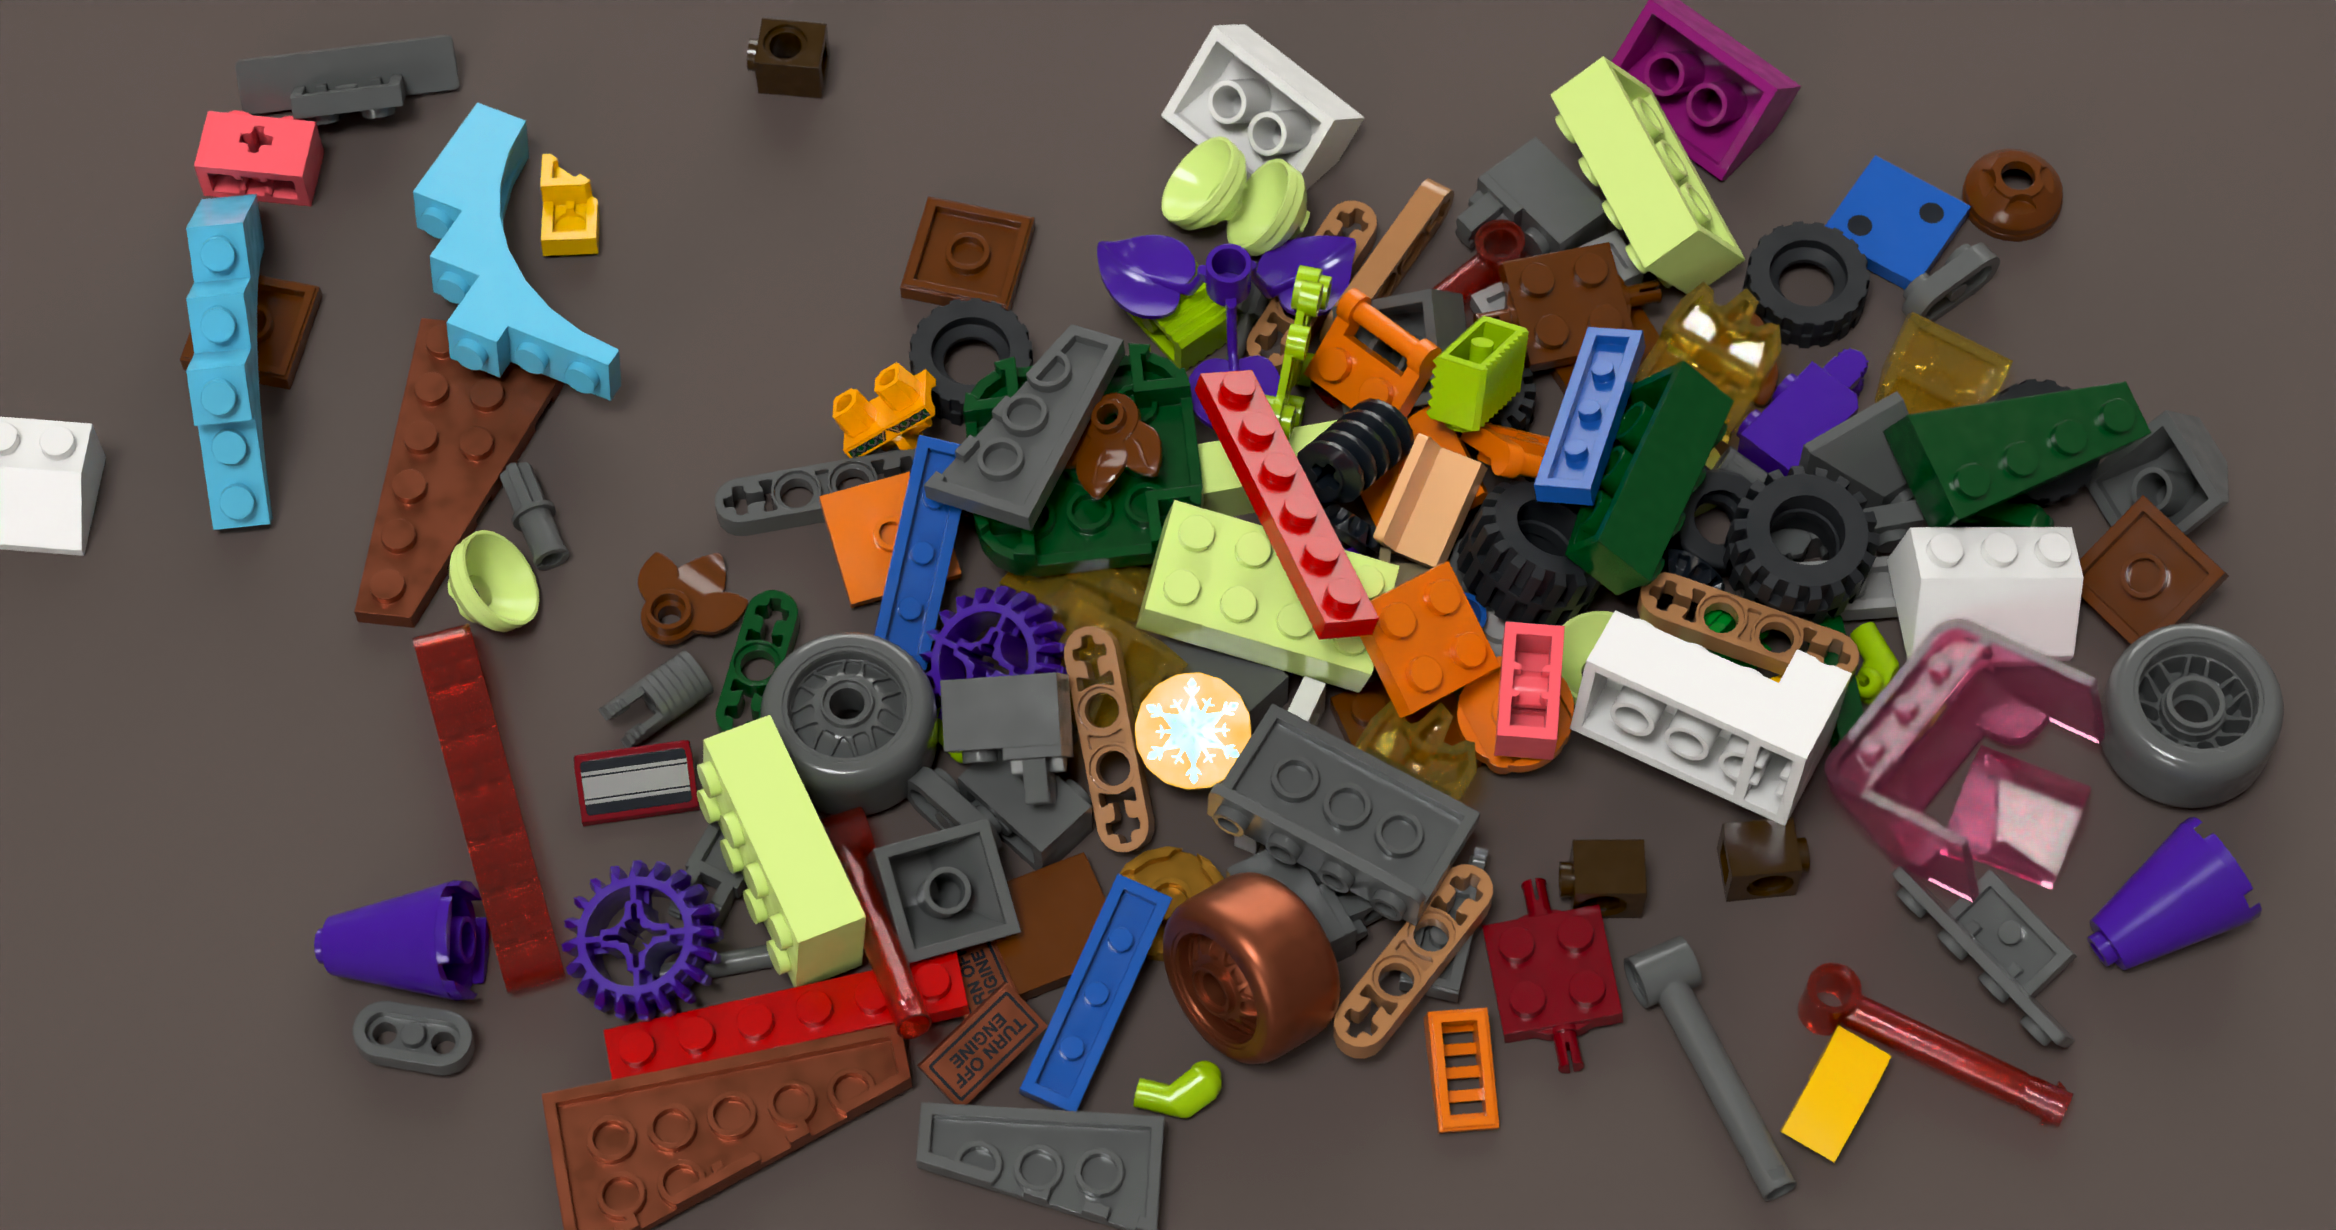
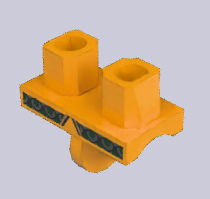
(890, 419)

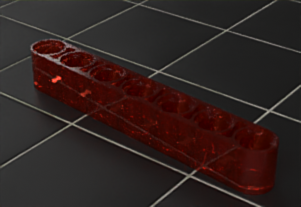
(488, 809)

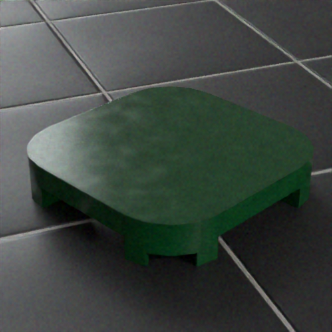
(1127, 522)

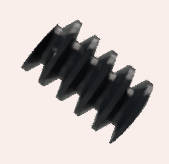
(1356, 450)

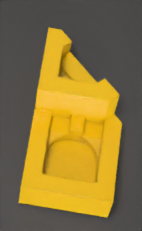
(568, 212)

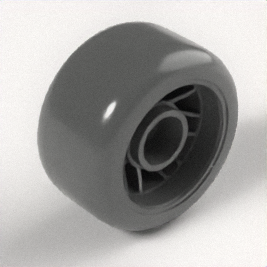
(2191, 715)
(857, 758)

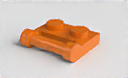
(1357, 372)
(1508, 449)

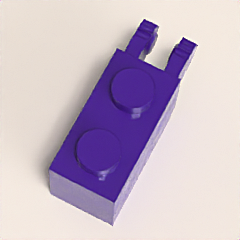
(1802, 411)

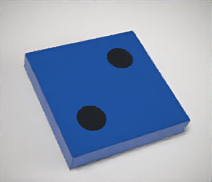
(1898, 221)

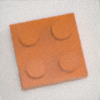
(1427, 640)

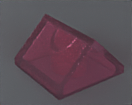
(2018, 815)

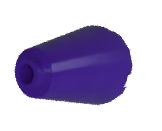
(2173, 900)
(411, 942)

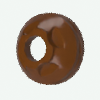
(2007, 211)

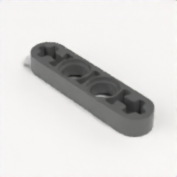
(817, 478)

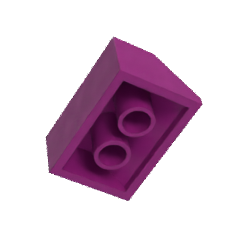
(1707, 84)

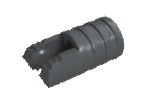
(667, 693)

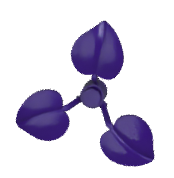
(1153, 270)

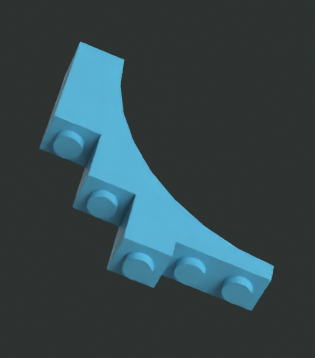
(498, 310)
(223, 372)

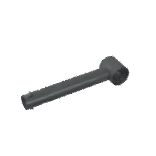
(1667, 977)

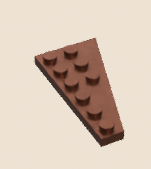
(442, 469)
(676, 1135)

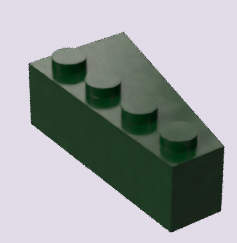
(1997, 450)
(1649, 476)

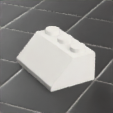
(1261, 104)
(48, 484)
(1999, 577)

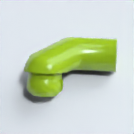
(1878, 664)
(1185, 1095)

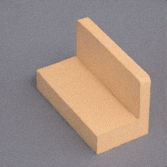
(1429, 503)

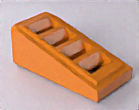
(1460, 1021)

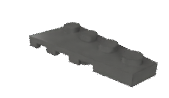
(1029, 440)
(1060, 1159)

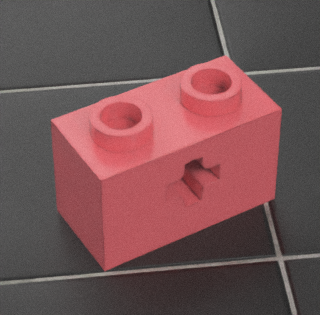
(259, 157)
(1529, 690)

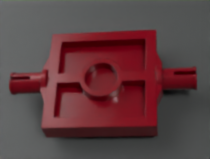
(1552, 974)

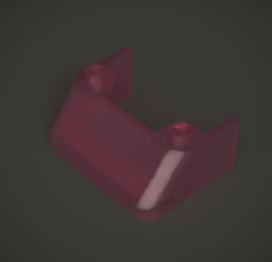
(1930, 719)

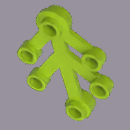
(1309, 295)

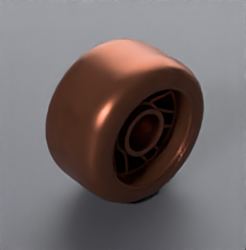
(1251, 967)

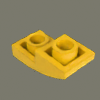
(1836, 1093)

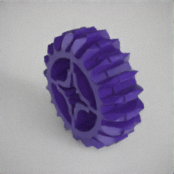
(1019, 626)
(636, 895)

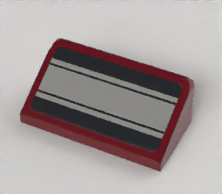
(636, 782)

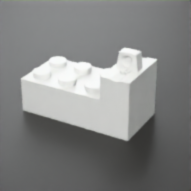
(1709, 716)

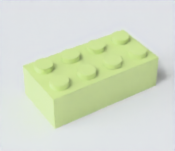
(1645, 177)
(1227, 592)
(782, 853)

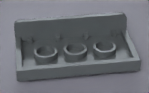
(1342, 815)

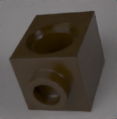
(797, 76)
(1761, 859)
(1607, 875)

